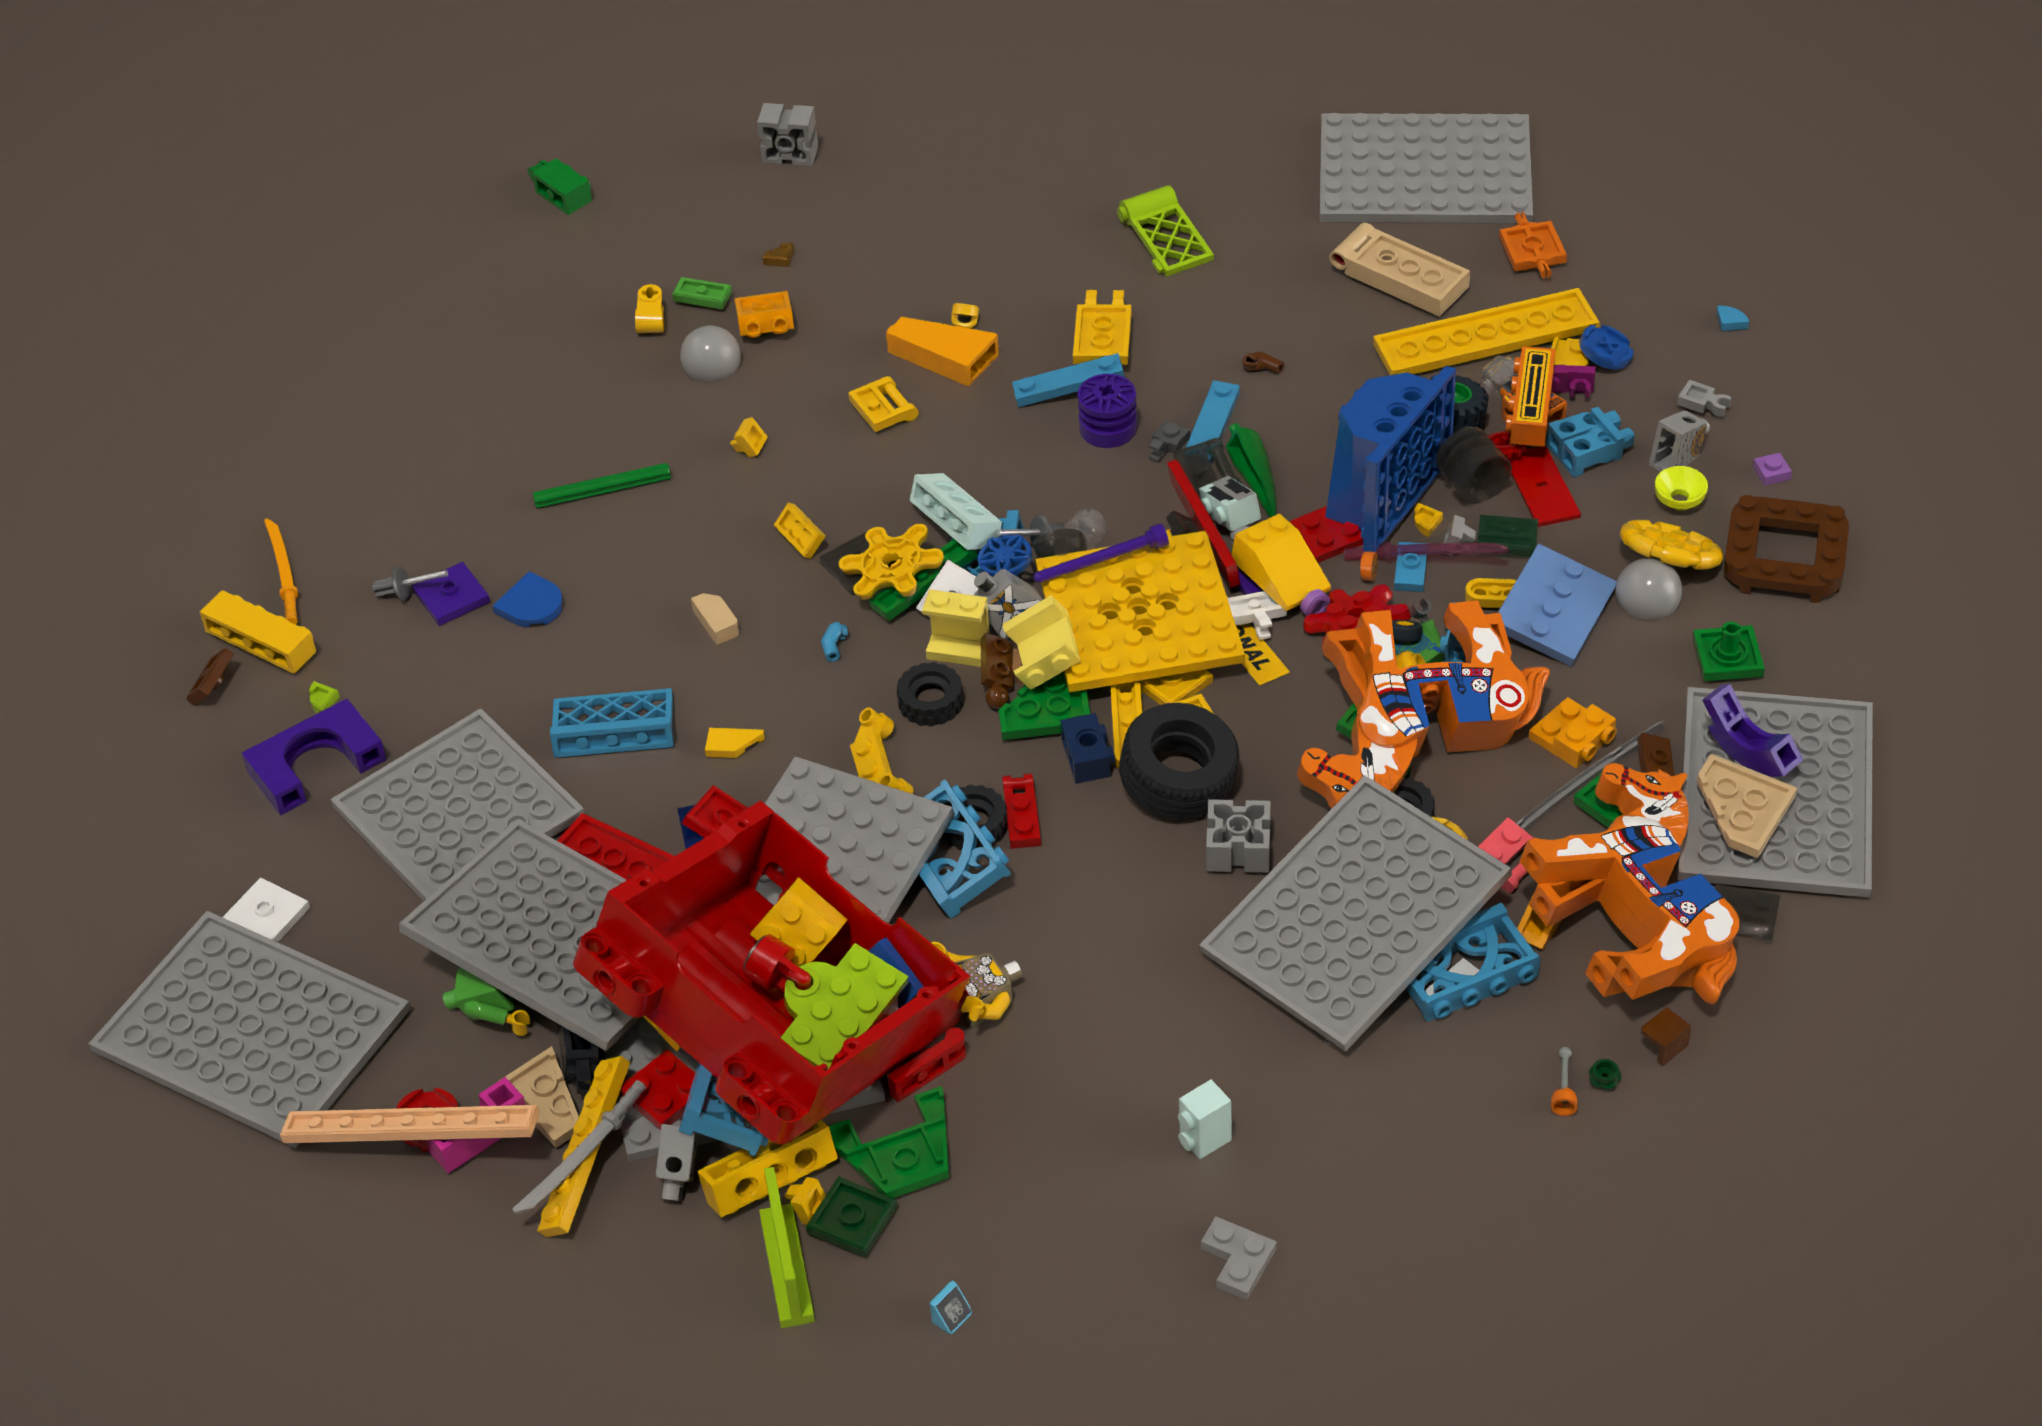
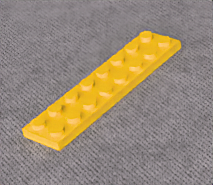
(1485, 333)

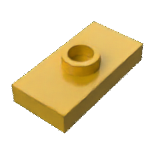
(799, 530)

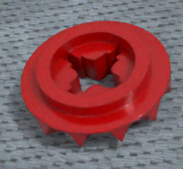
(1502, 441)

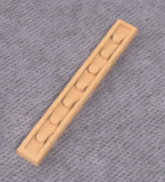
(410, 1124)

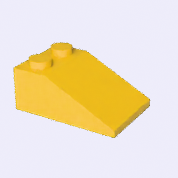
(1279, 561)

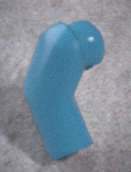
(828, 642)

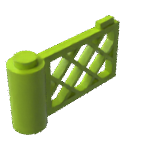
(1152, 209)

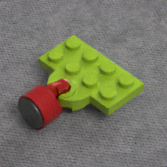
(823, 998)

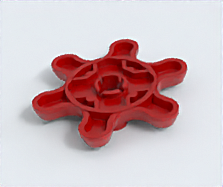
(1343, 606)

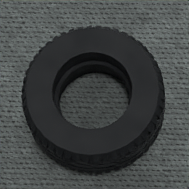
(1186, 730)

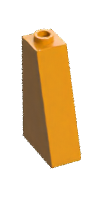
(943, 348)

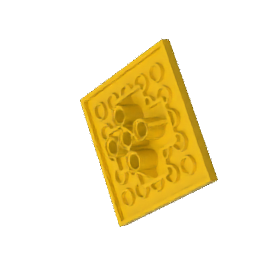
(1146, 613)

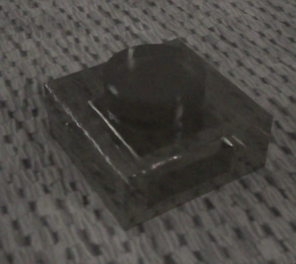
(1180, 524)

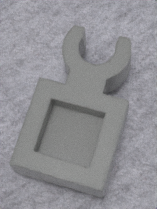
(1703, 397)

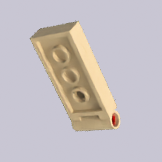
(1400, 269)

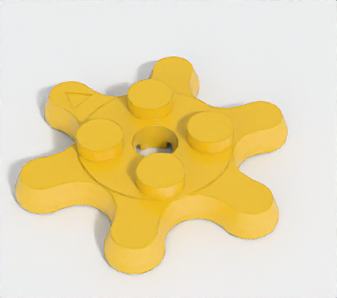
(882, 550)

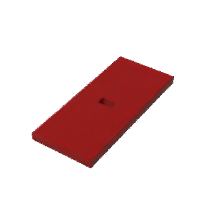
(1548, 502)

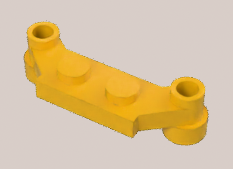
(870, 752)

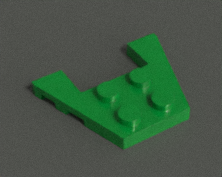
(904, 1158)

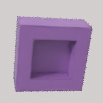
(1772, 469)

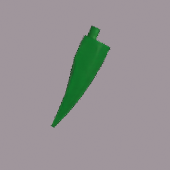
(1252, 462)

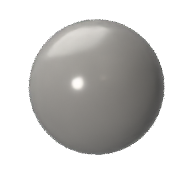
(710, 354)
(1648, 589)

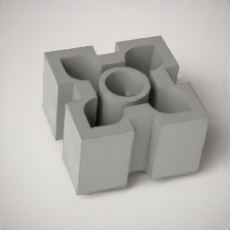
(787, 134)
(1238, 836)

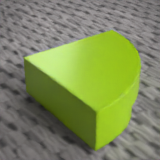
(322, 696)

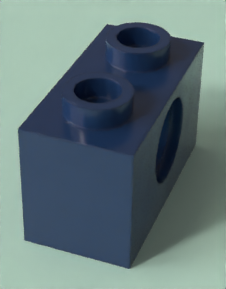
(1086, 748)

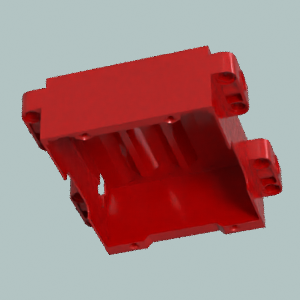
(677, 951)

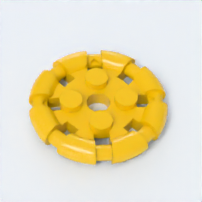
(1671, 544)

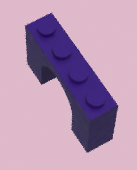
(335, 728)

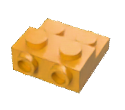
(764, 314)
(1574, 731)

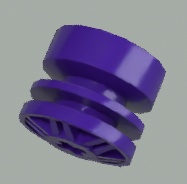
(1107, 410)

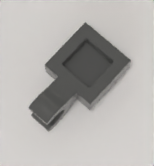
(1168, 438)

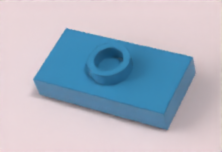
(1410, 571)

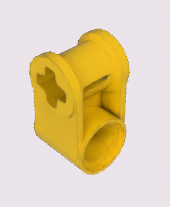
(649, 311)

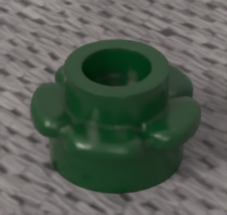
(1607, 1068)

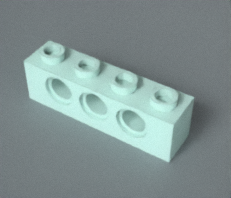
(954, 510)

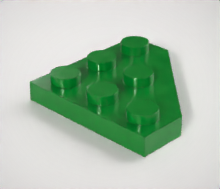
(1041, 709)

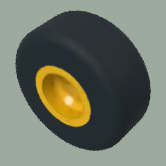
(1406, 630)

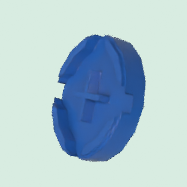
(1606, 347)

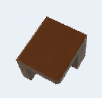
(1668, 1033)

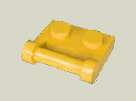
(877, 409)

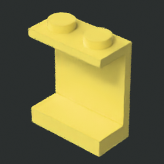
(956, 627)
(1043, 641)

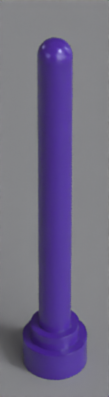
(1154, 537)

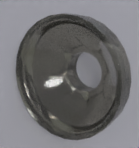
(1060, 543)

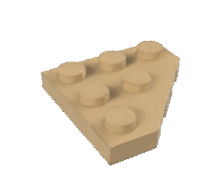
(1744, 803)

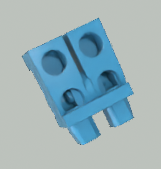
(1588, 439)

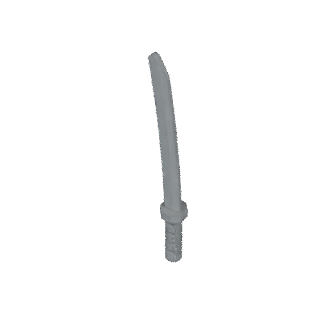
(609, 1122)

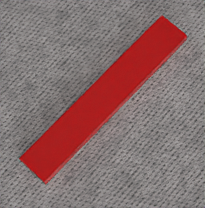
(1203, 522)

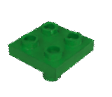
(1728, 652)

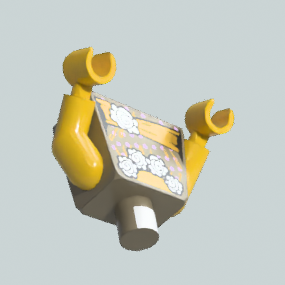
(988, 985)

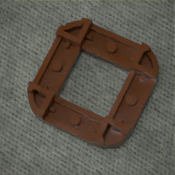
(1817, 579)

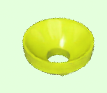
(1681, 481)

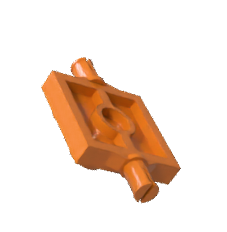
(1532, 245)

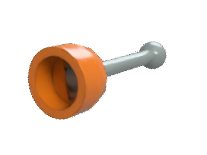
(1565, 1093)

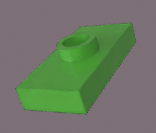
(702, 293)

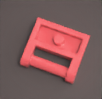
(1504, 845)

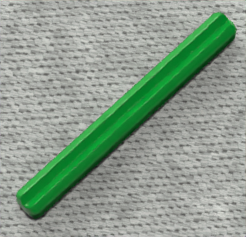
(601, 485)

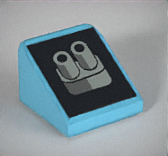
(949, 1308)

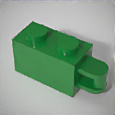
(560, 185)

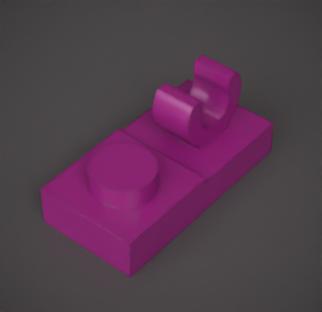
(1573, 379)

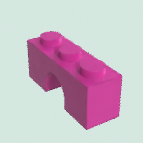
(455, 1152)

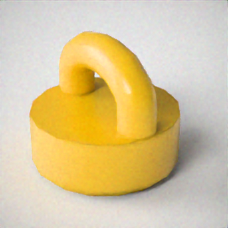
(964, 310)

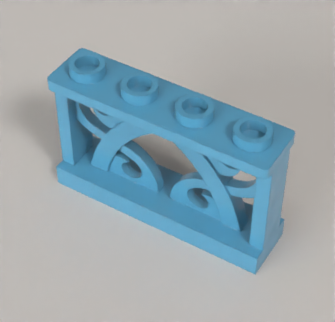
(945, 887)
(1492, 977)
(704, 1116)

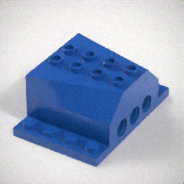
(1389, 450)

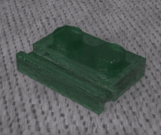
(1512, 532)

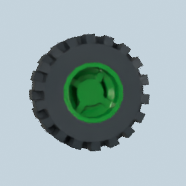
(1469, 404)

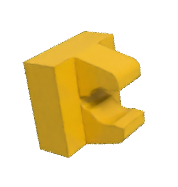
(749, 438)
(805, 1198)

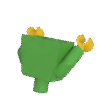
(484, 1002)

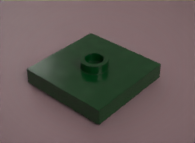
(851, 1216)

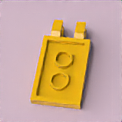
(1102, 328)

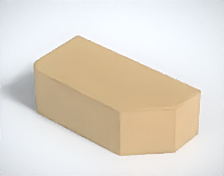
(715, 617)

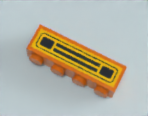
(1532, 396)

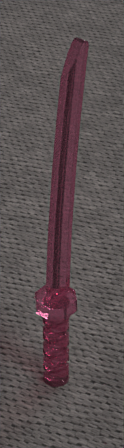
(1388, 550)

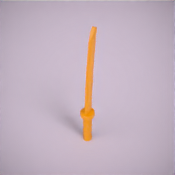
(288, 591)

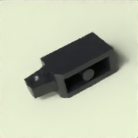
(578, 1058)

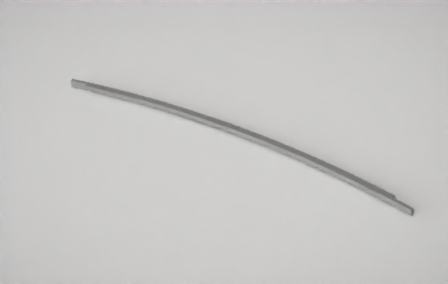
(1578, 782)

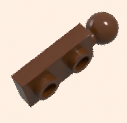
(996, 669)

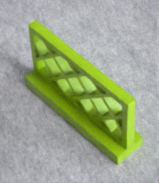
(785, 1258)

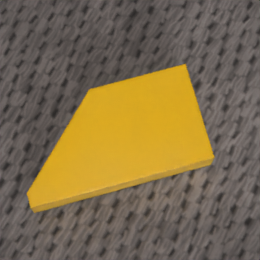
(730, 741)

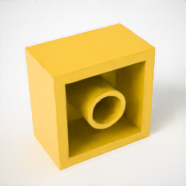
(802, 922)

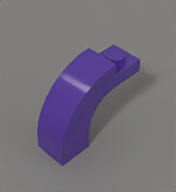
(1746, 742)

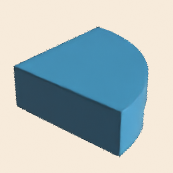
(1731, 318)

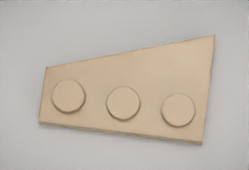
(544, 1086)

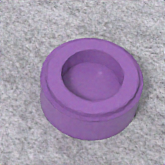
(1315, 602)

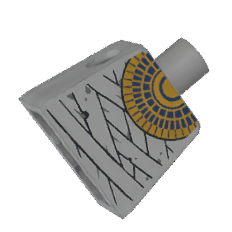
(1678, 440)

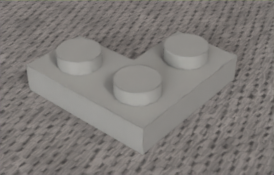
(1246, 1256)

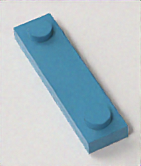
(1064, 380)
(1215, 413)

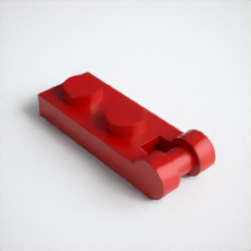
(1021, 812)
(927, 1065)

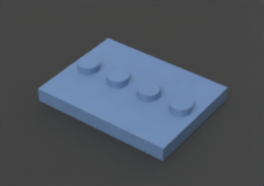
(1555, 604)

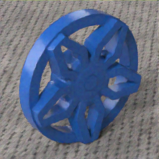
(1005, 556)

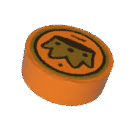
(1368, 566)

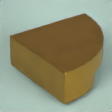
(779, 256)

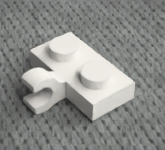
(1257, 609)

